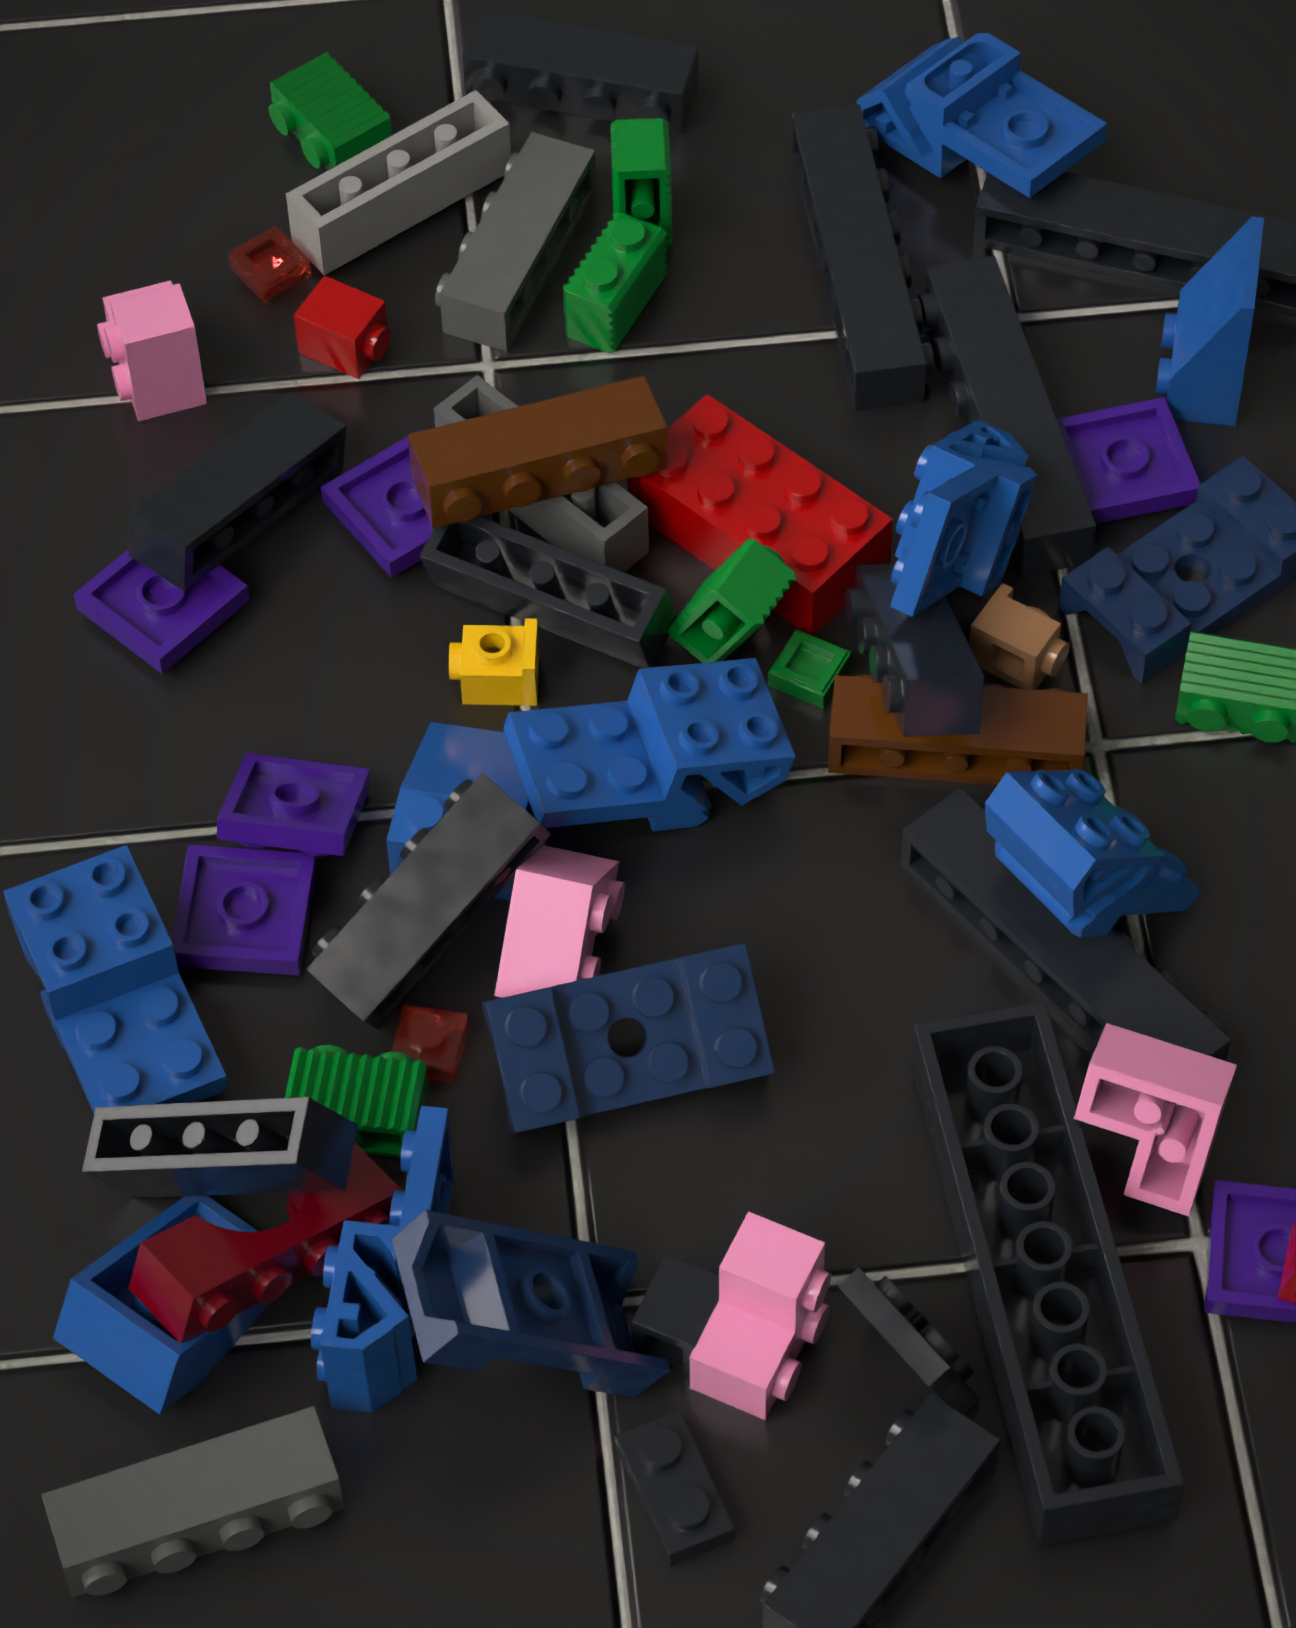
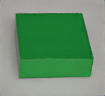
(809, 668)

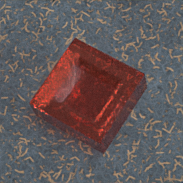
(269, 263)
(434, 1038)

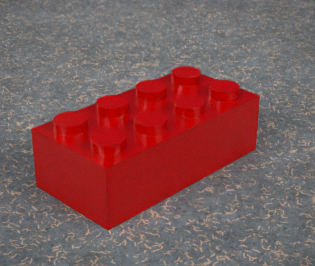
(741, 484)

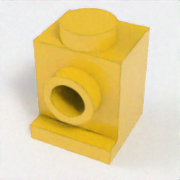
(497, 664)

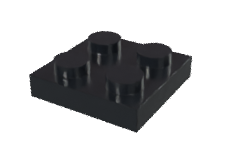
(901, 1326)

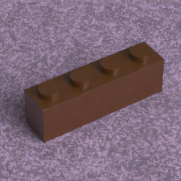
(538, 451)
(1016, 734)

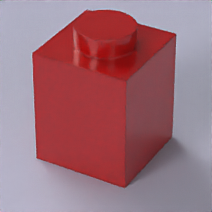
(342, 327)

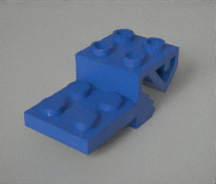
(981, 108)
(961, 517)
(650, 750)
(1082, 851)
(114, 985)
(368, 1322)

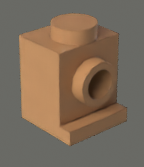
(1017, 641)

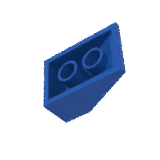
(1212, 333)
(441, 764)
(124, 1339)

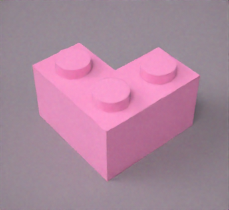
(155, 350)
(553, 919)
(1165, 1101)
(764, 1314)

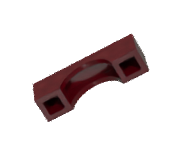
(206, 1274)

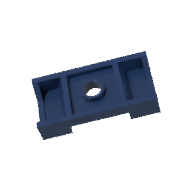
(1233, 533)
(696, 1024)
(485, 1292)

